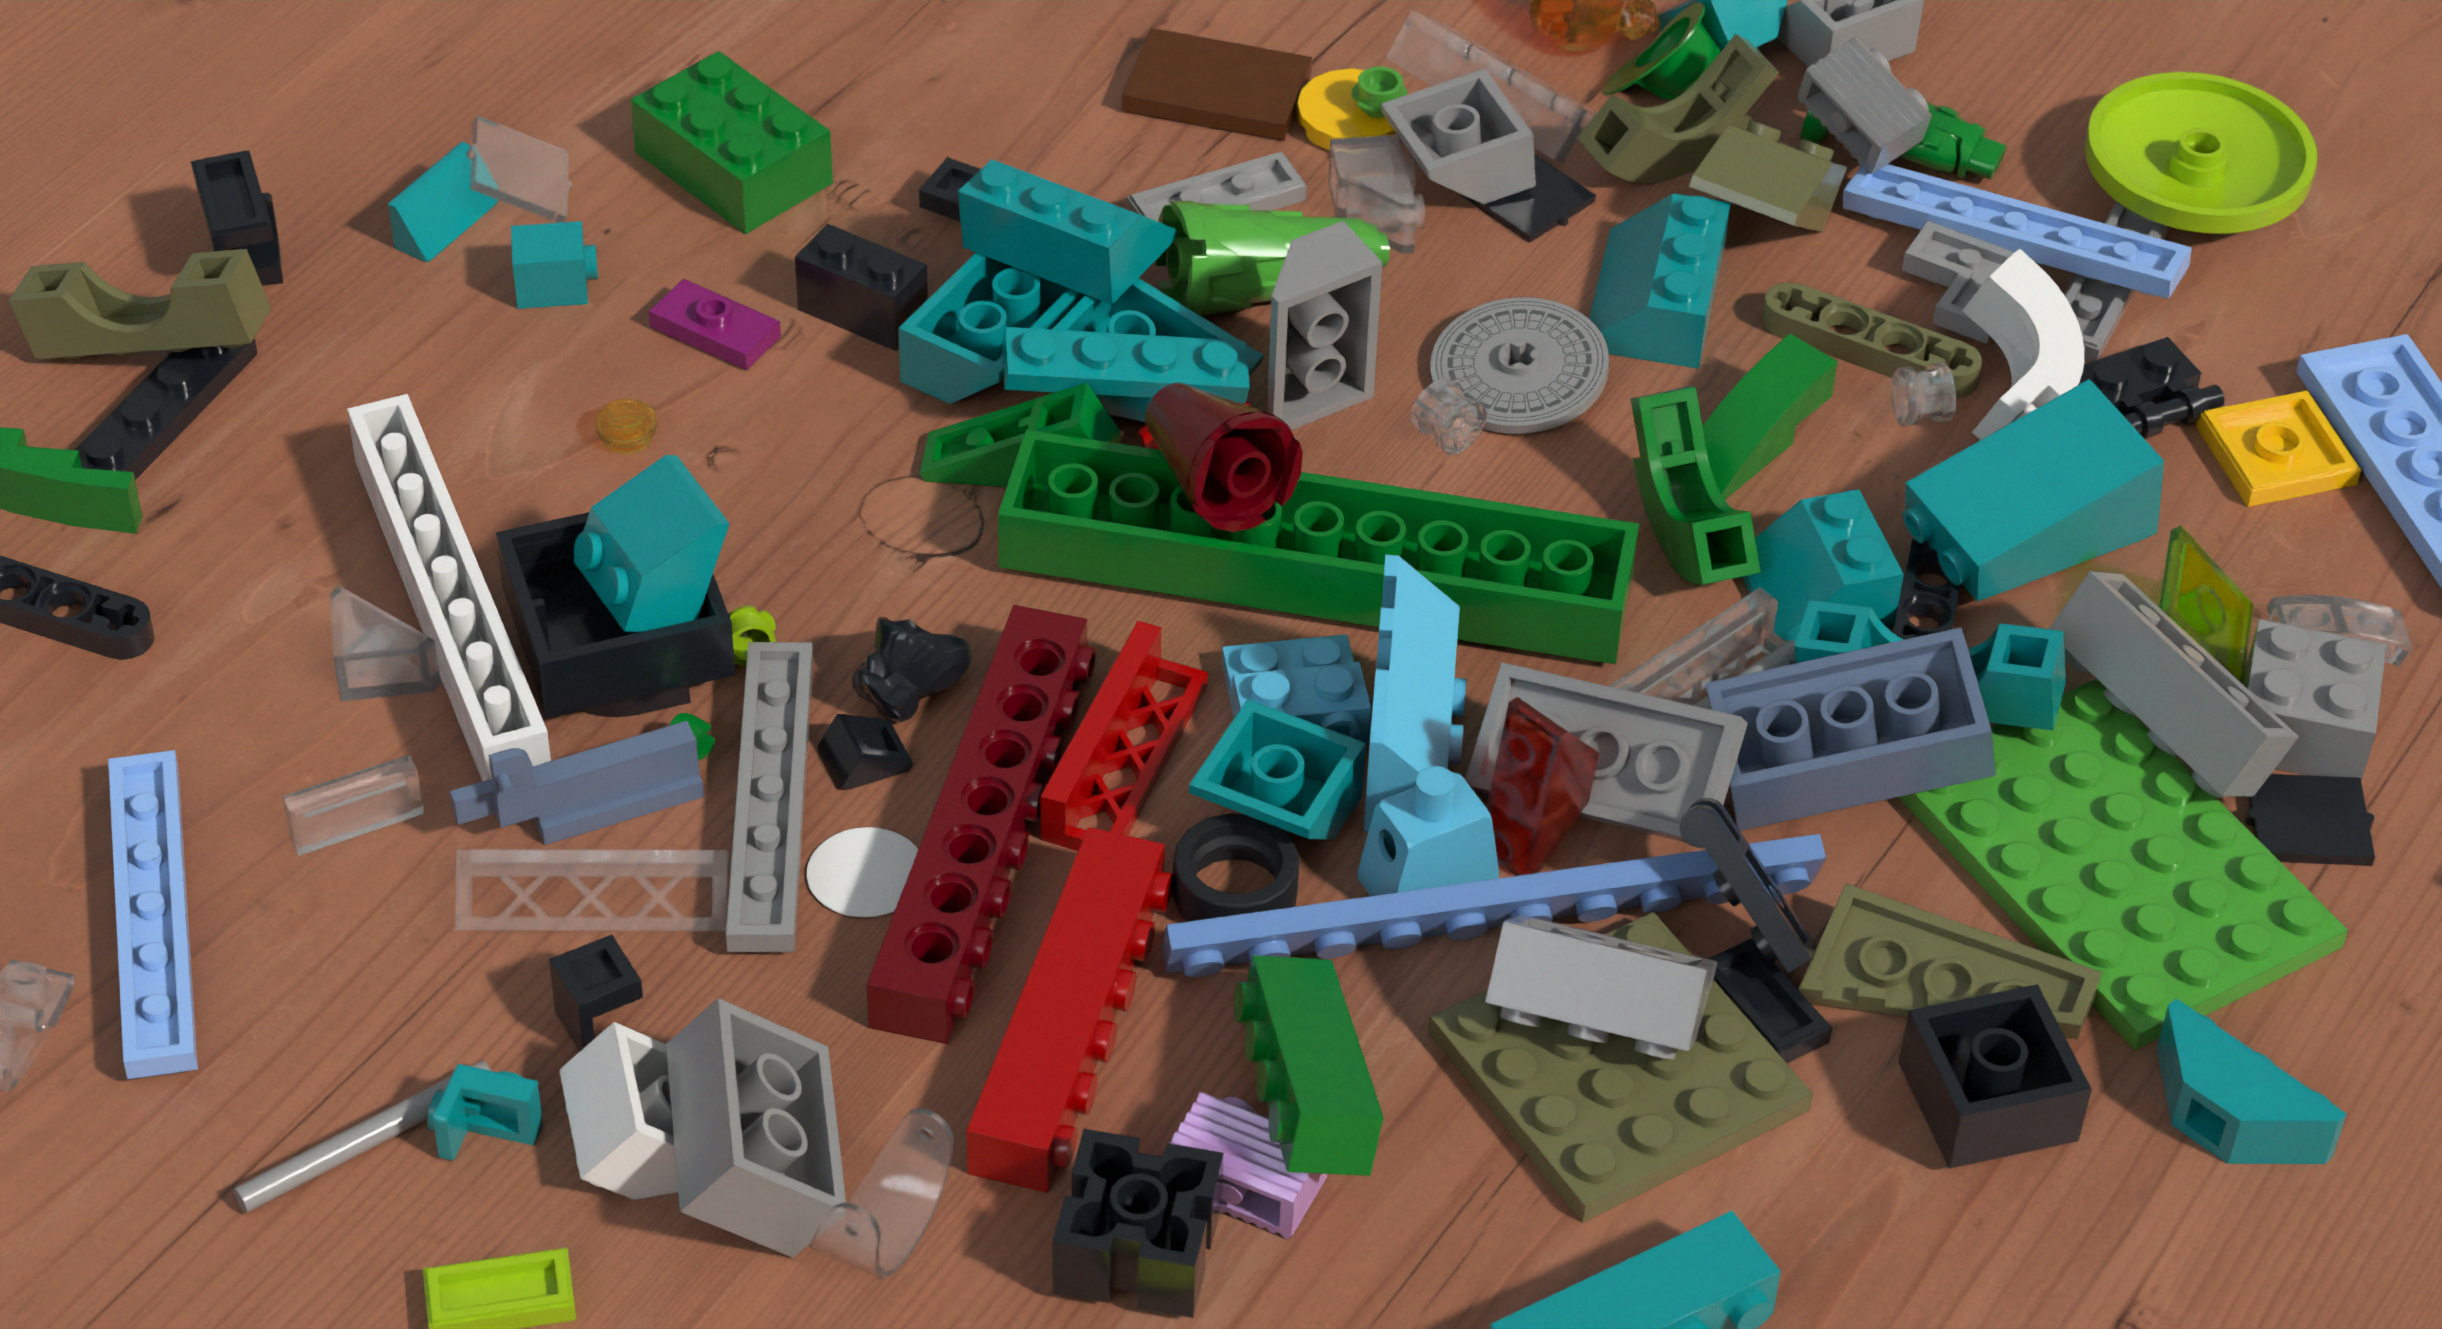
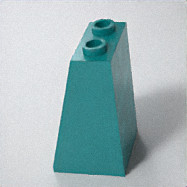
(2038, 495)

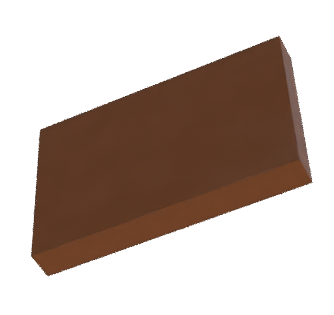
(1216, 84)

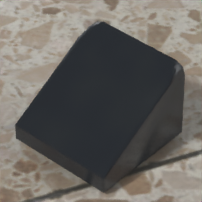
(862, 751)

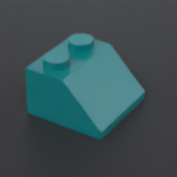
(652, 547)
(1826, 553)
(1284, 772)

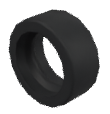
(1239, 839)

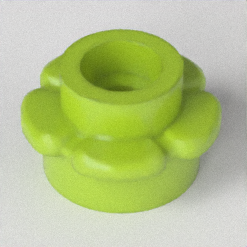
(759, 627)

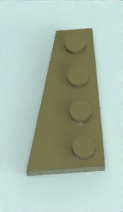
(1903, 959)

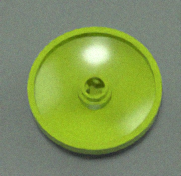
(2200, 152)

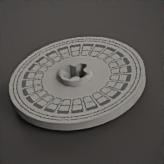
(1563, 354)

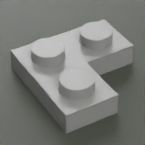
(1956, 263)

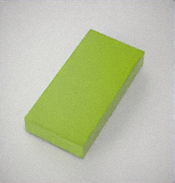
(501, 1292)

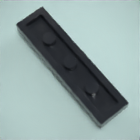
(162, 407)

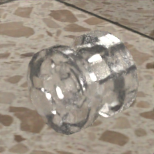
(1923, 394)
(1448, 416)

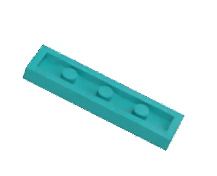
(1122, 362)

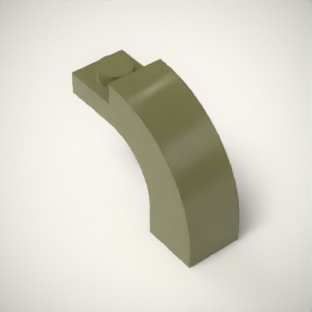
(1678, 135)

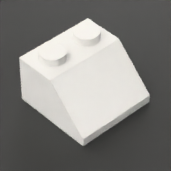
(622, 1113)

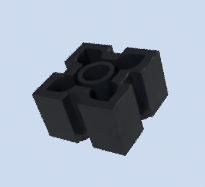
(1137, 1223)

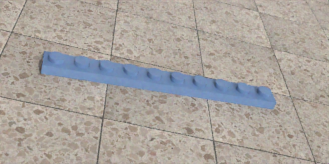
(1473, 907)

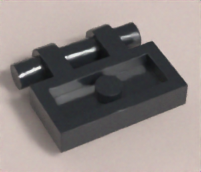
(2153, 386)

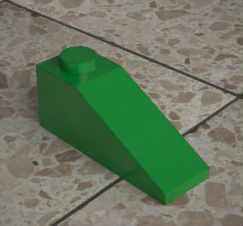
(987, 446)

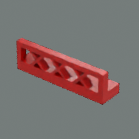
(1105, 730)

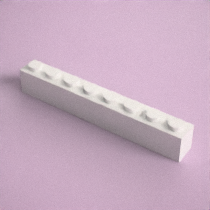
(445, 584)

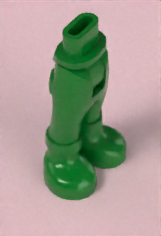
(1946, 144)

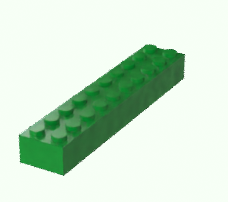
(1513, 569)

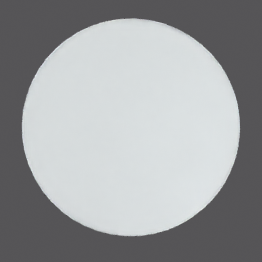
(861, 871)

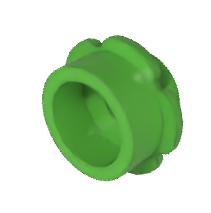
(1376, 87)

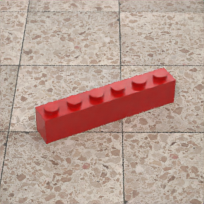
(1068, 1011)

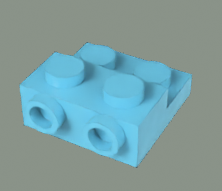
(1304, 679)

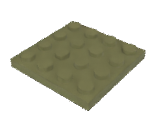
(1611, 1117)

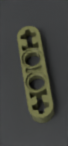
(1874, 333)

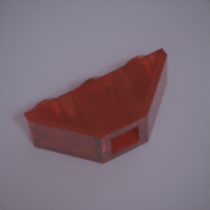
(1536, 787)

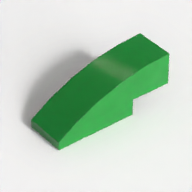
(1763, 411)

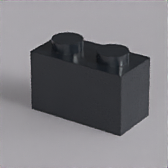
(859, 285)

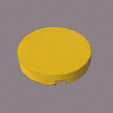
(1331, 113)

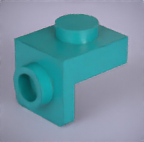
(484, 1104)

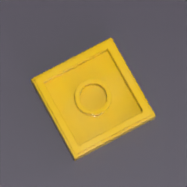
(2278, 448)

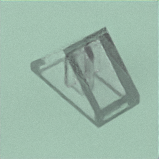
(378, 652)

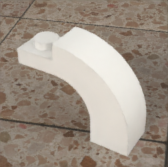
(2036, 333)

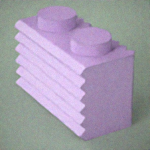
(1253, 1166)

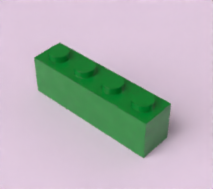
(1309, 1066)

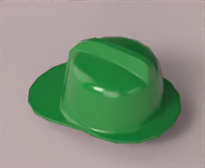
(1671, 60)

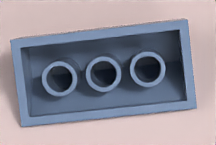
(1856, 728)

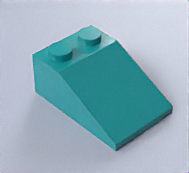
(1143, 312)

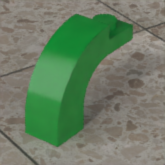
(1686, 511)

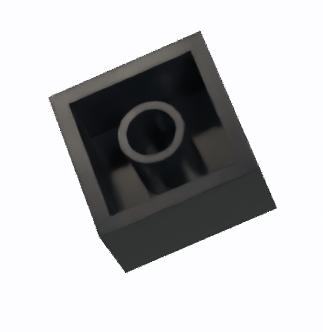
(1994, 1076)

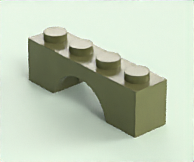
(77, 314)

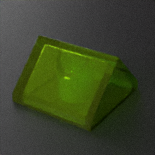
(2205, 602)

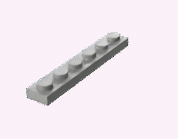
(770, 798)

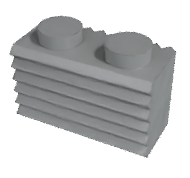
(1864, 104)

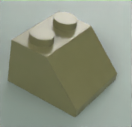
(1771, 176)

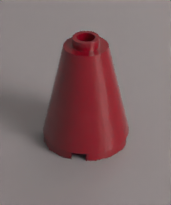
(1224, 454)

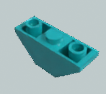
(2238, 1098)

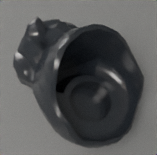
(909, 667)

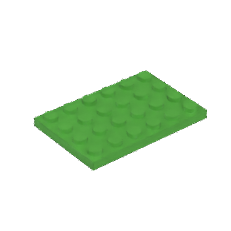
(2127, 867)

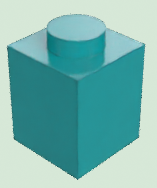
(552, 264)

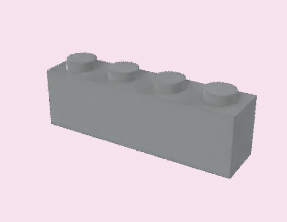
(2172, 686)

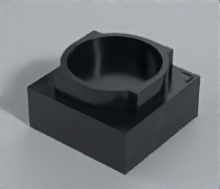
(578, 647)

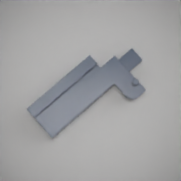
(587, 787)

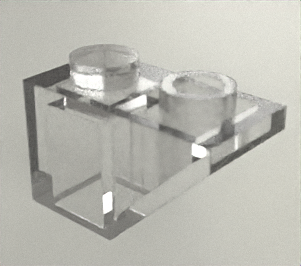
(1377, 185)

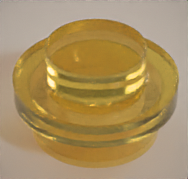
(626, 425)

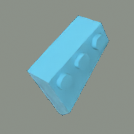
(1413, 685)

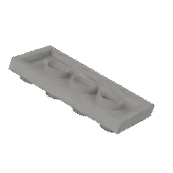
(1651, 749)

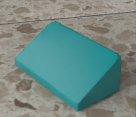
(437, 207)

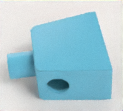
(1429, 837)

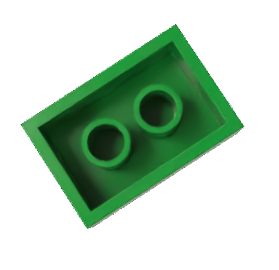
(732, 141)

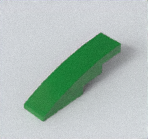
(57, 489)

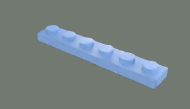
(2040, 232)
(152, 916)

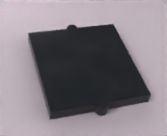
(1542, 206)
(2313, 819)

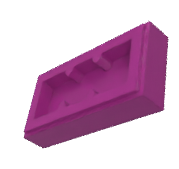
(715, 324)

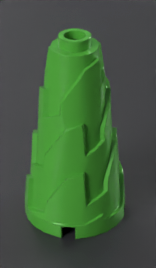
(1235, 254)

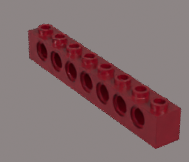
(980, 827)

